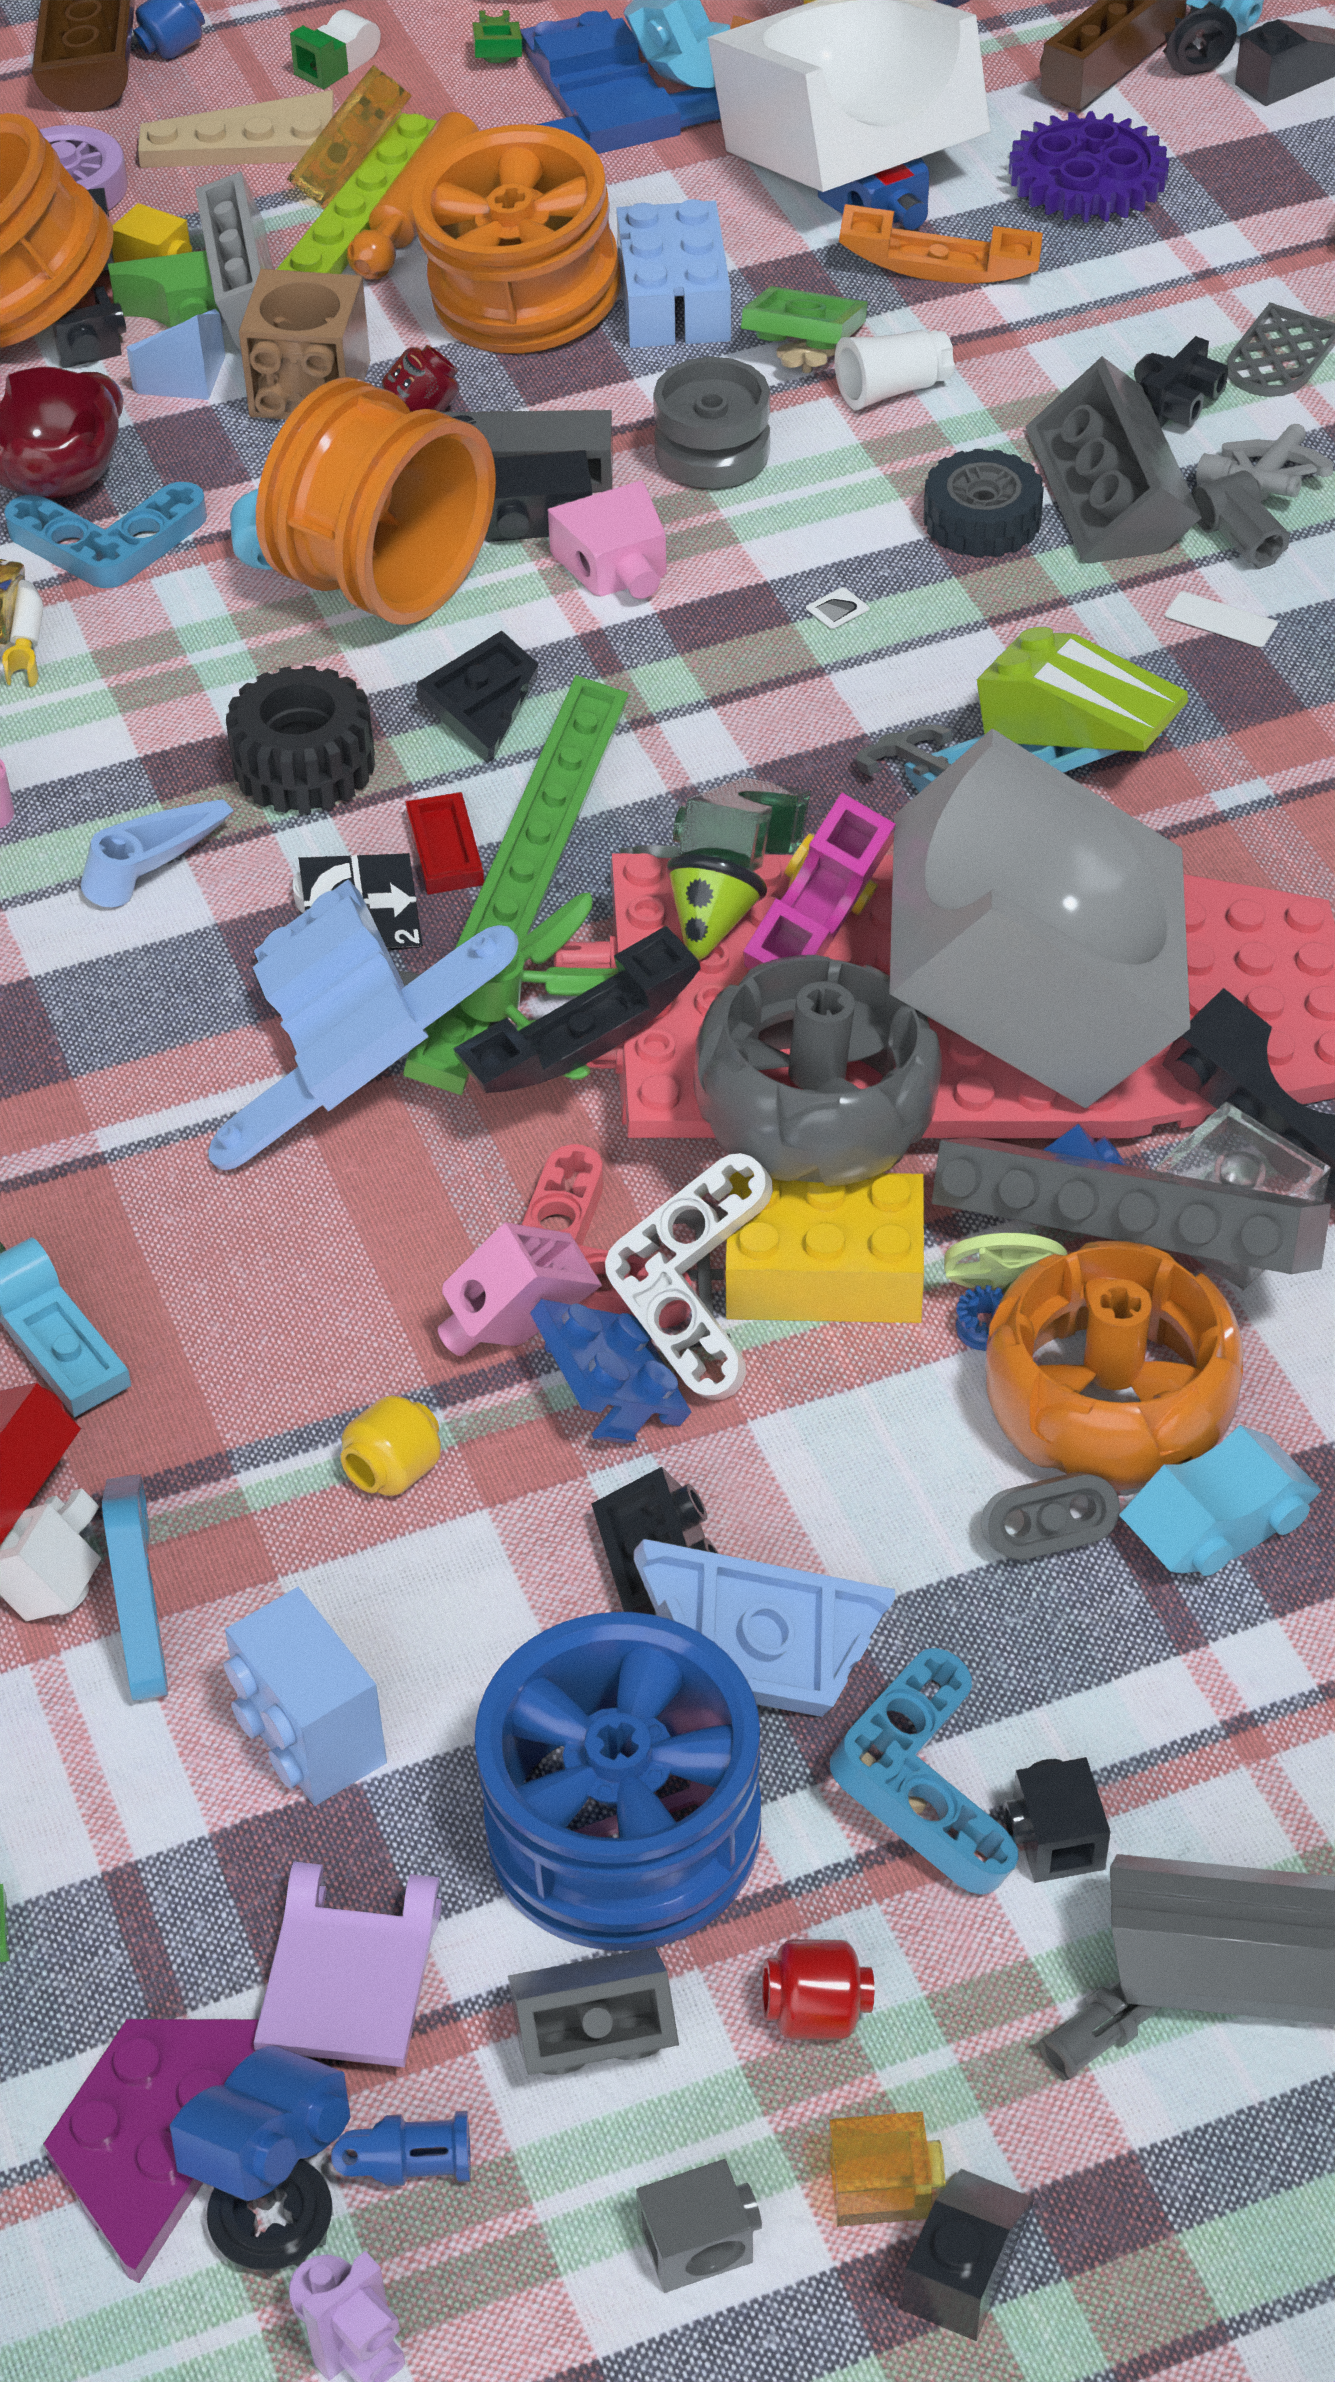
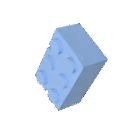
(672, 254)

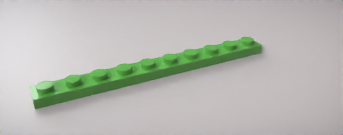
(528, 856)

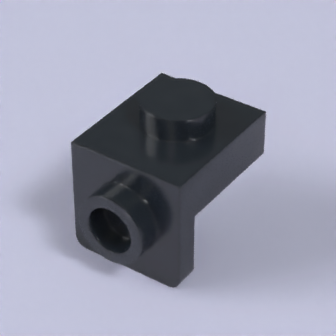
(90, 332)

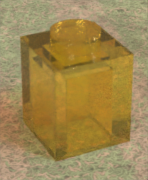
(883, 2168)

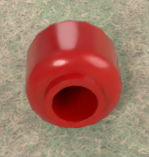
(816, 1989)

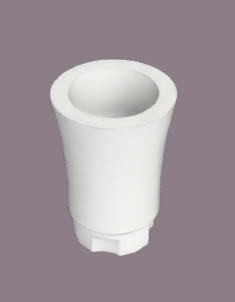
(891, 365)

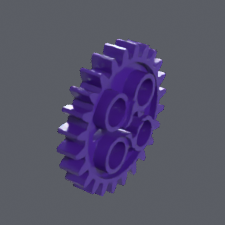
(1088, 166)

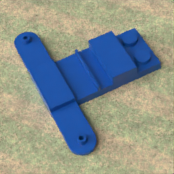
(604, 86)

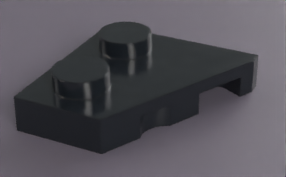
(481, 692)

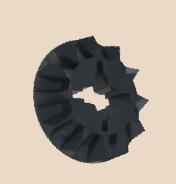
(1216, 41)
(305, 2206)

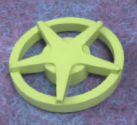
(1000, 1258)

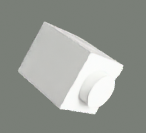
(46, 1559)

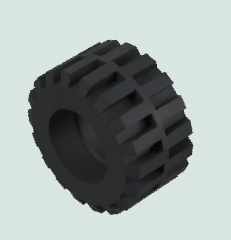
(300, 739)

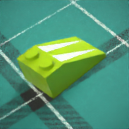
(1074, 695)

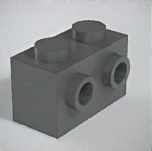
(593, 2011)

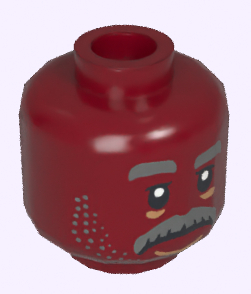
(423, 379)

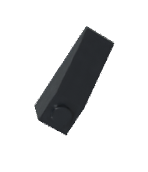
(1284, 59)

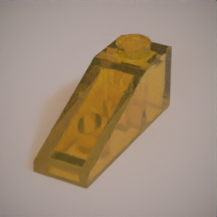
(349, 136)

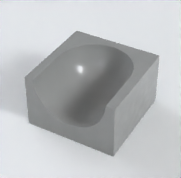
(1039, 921)

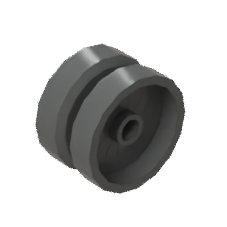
(712, 422)

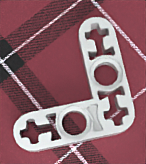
(665, 1277)

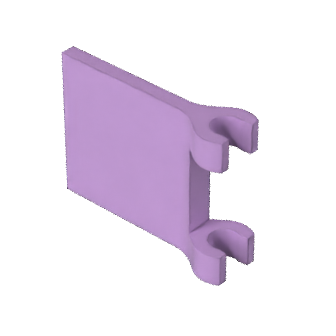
(345, 1977)

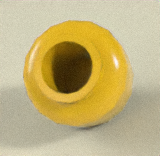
(390, 1445)

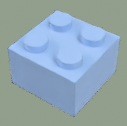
(304, 1697)

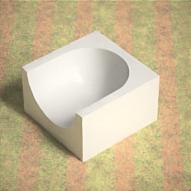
(849, 87)

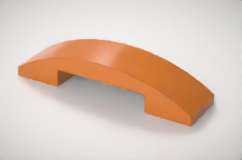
(935, 256)

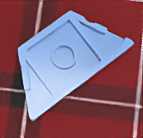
(781, 1625)

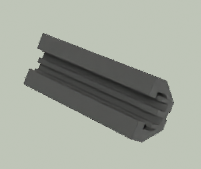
(1224, 1938)

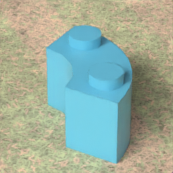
(1221, 1503)

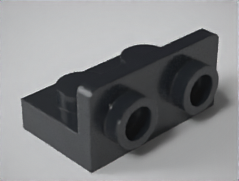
(650, 1510)

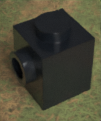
(1058, 1819)

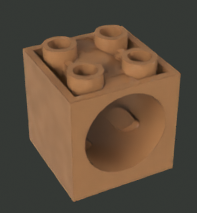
(300, 336)

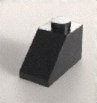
(964, 2253)

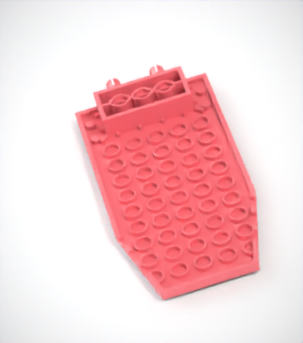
(1251, 940)

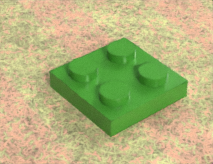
(803, 315)

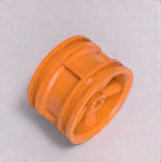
(49, 233)
(517, 238)
(375, 500)

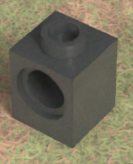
(697, 2224)

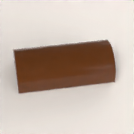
(83, 52)

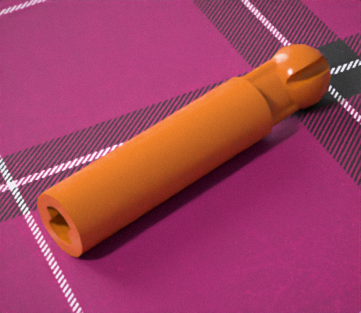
(392, 218)

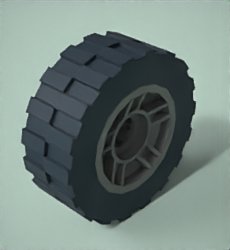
(983, 503)

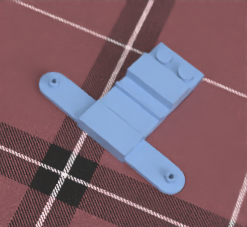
(346, 1011)

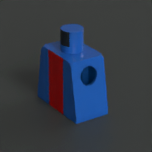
(894, 189)

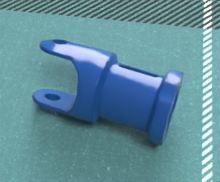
(390, 2153)

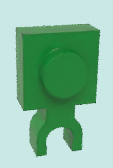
(496, 38)

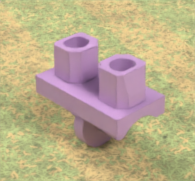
(347, 2317)

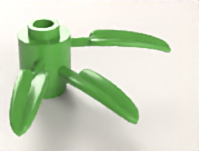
(501, 994)

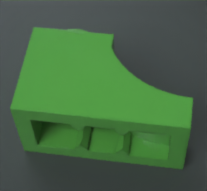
(164, 287)

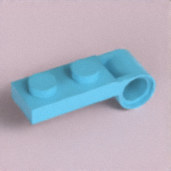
(55, 1331)

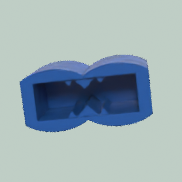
(260, 2122)

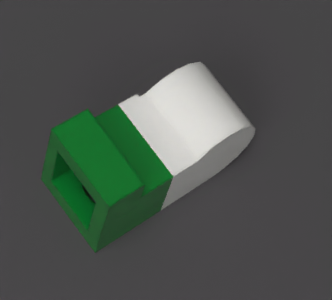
(333, 48)

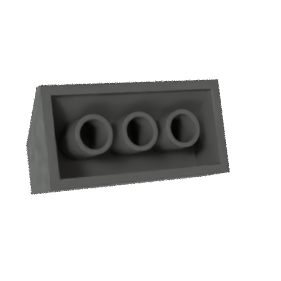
(1112, 468)

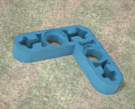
(111, 554)
(127, 1543)
(902, 1774)

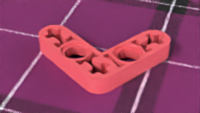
(551, 1199)

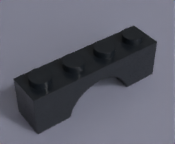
(1228, 1062)

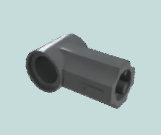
(1237, 511)

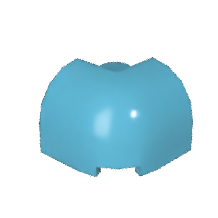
(675, 39)

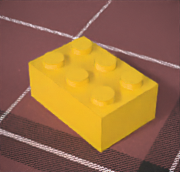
(830, 1252)

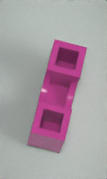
(827, 886)

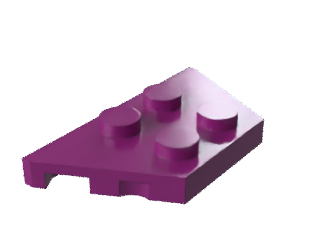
(117, 2132)

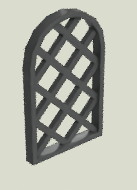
(1257, 383)

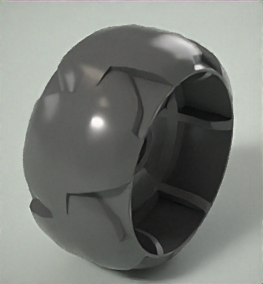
(826, 1018)

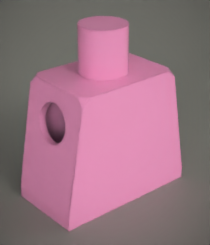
(611, 541)
(507, 1280)

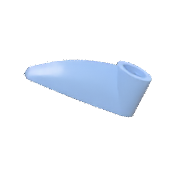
(142, 845)

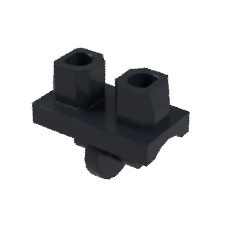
(1181, 382)

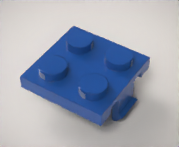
(610, 1363)

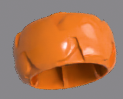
(1122, 1299)

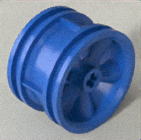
(612, 1697)

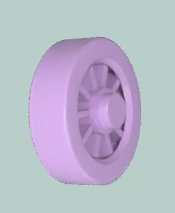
(90, 158)

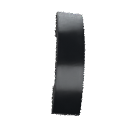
(587, 1026)

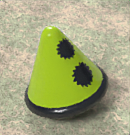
(711, 898)

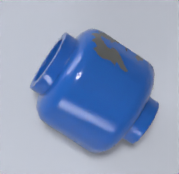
(168, 26)

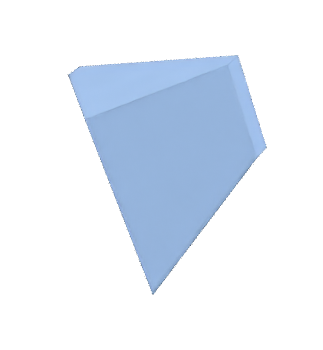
(179, 359)

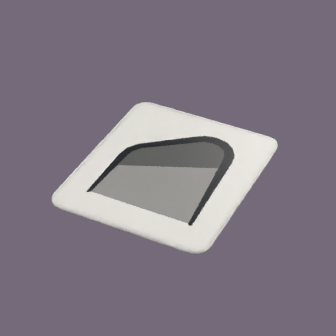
(837, 608)

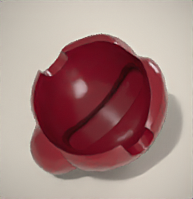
(57, 430)

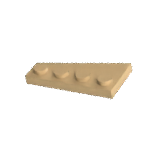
(238, 135)

